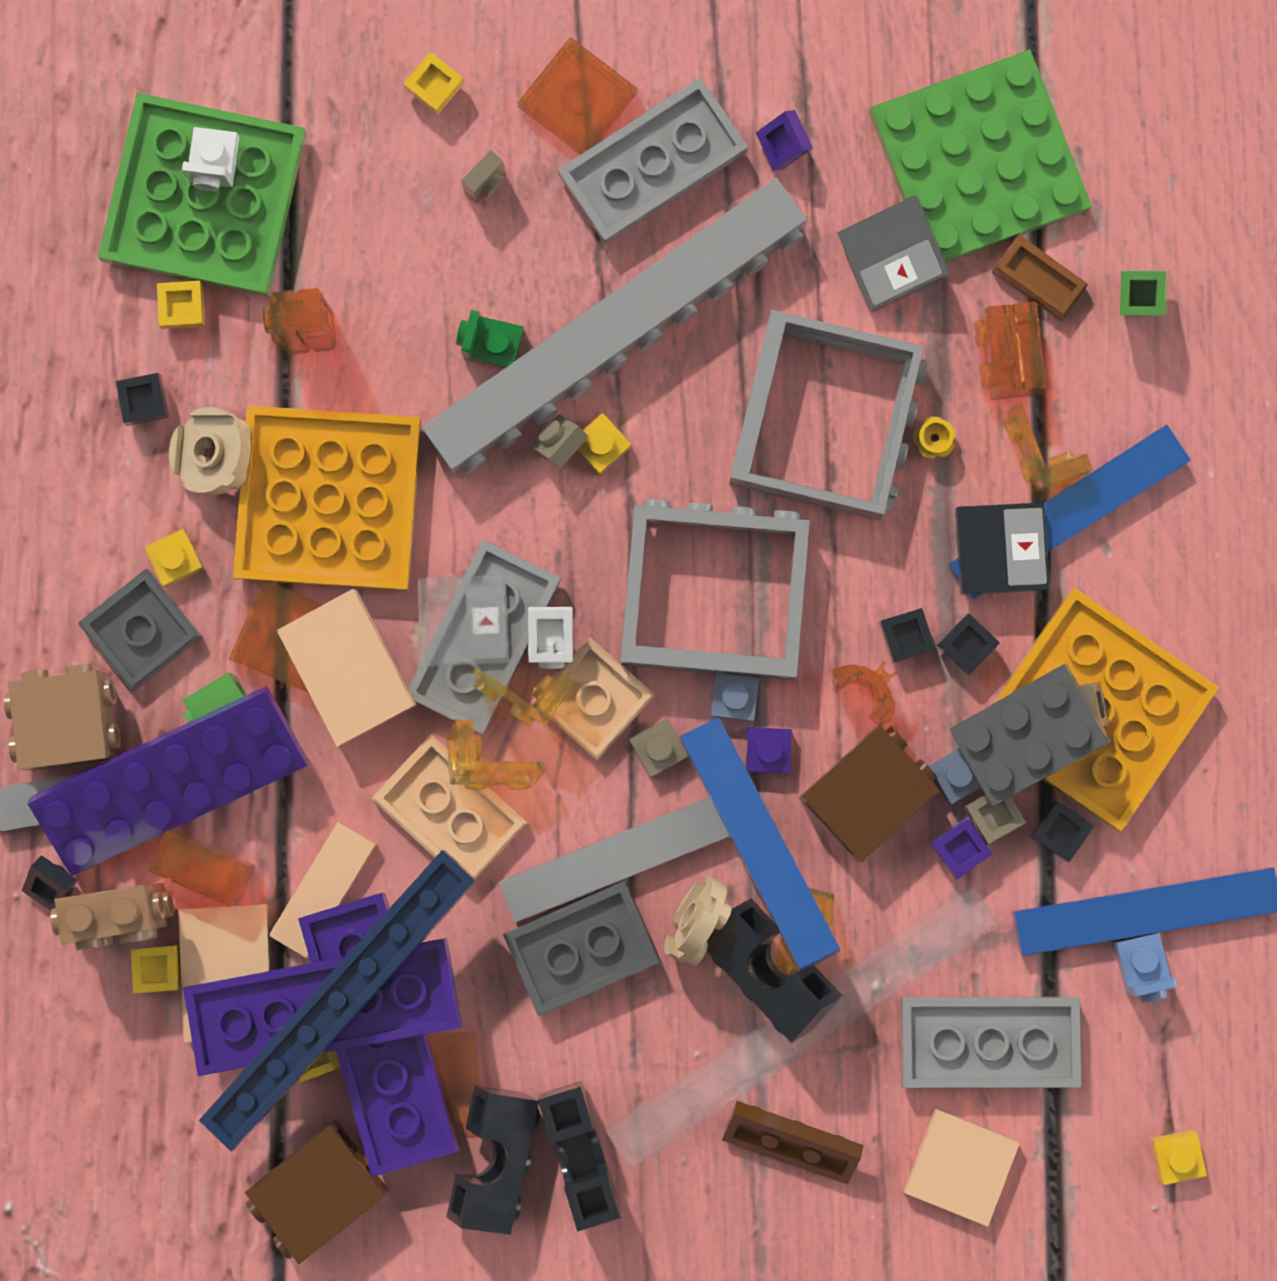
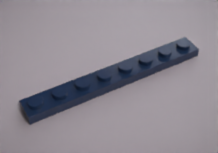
(338, 1000)

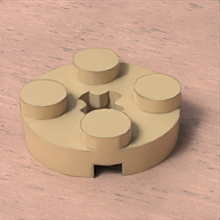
(231, 454)
(697, 917)

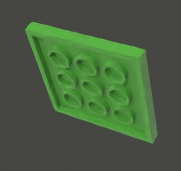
(982, 155)
(196, 234)

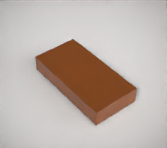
(1039, 277)

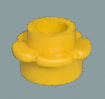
(942, 429)

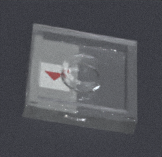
(463, 621)

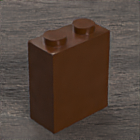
(871, 792)
(315, 1193)

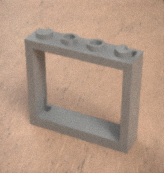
(902, 415)
(710, 662)

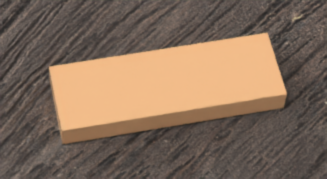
(324, 883)

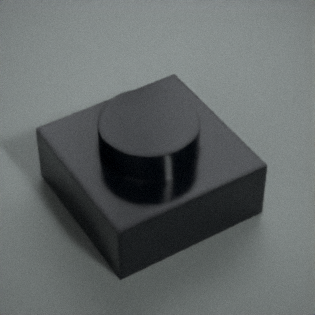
(142, 399)
(907, 635)
(968, 644)
(1062, 831)
(48, 882)

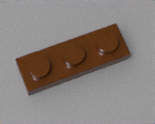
(792, 1142)

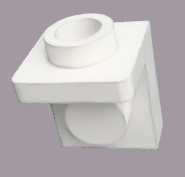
(212, 159)
(550, 636)

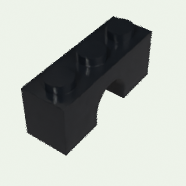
(743, 951)
(580, 1155)
(492, 1197)

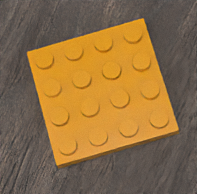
(328, 498)
(1146, 696)

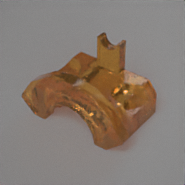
(874, 682)

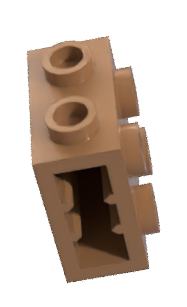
(61, 718)
(98, 916)

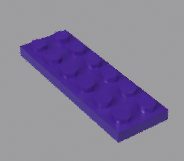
(168, 781)
(241, 1014)
(388, 1082)

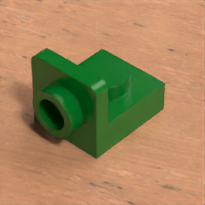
(489, 340)

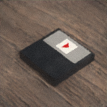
(1002, 548)

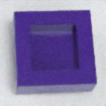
(784, 140)
(768, 750)
(961, 848)

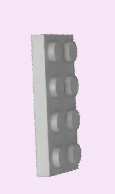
(653, 160)
(451, 688)
(990, 1042)

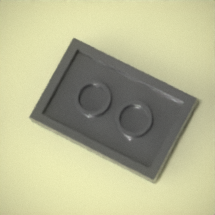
(1030, 734)
(581, 948)

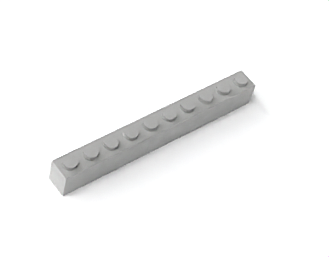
(615, 328)

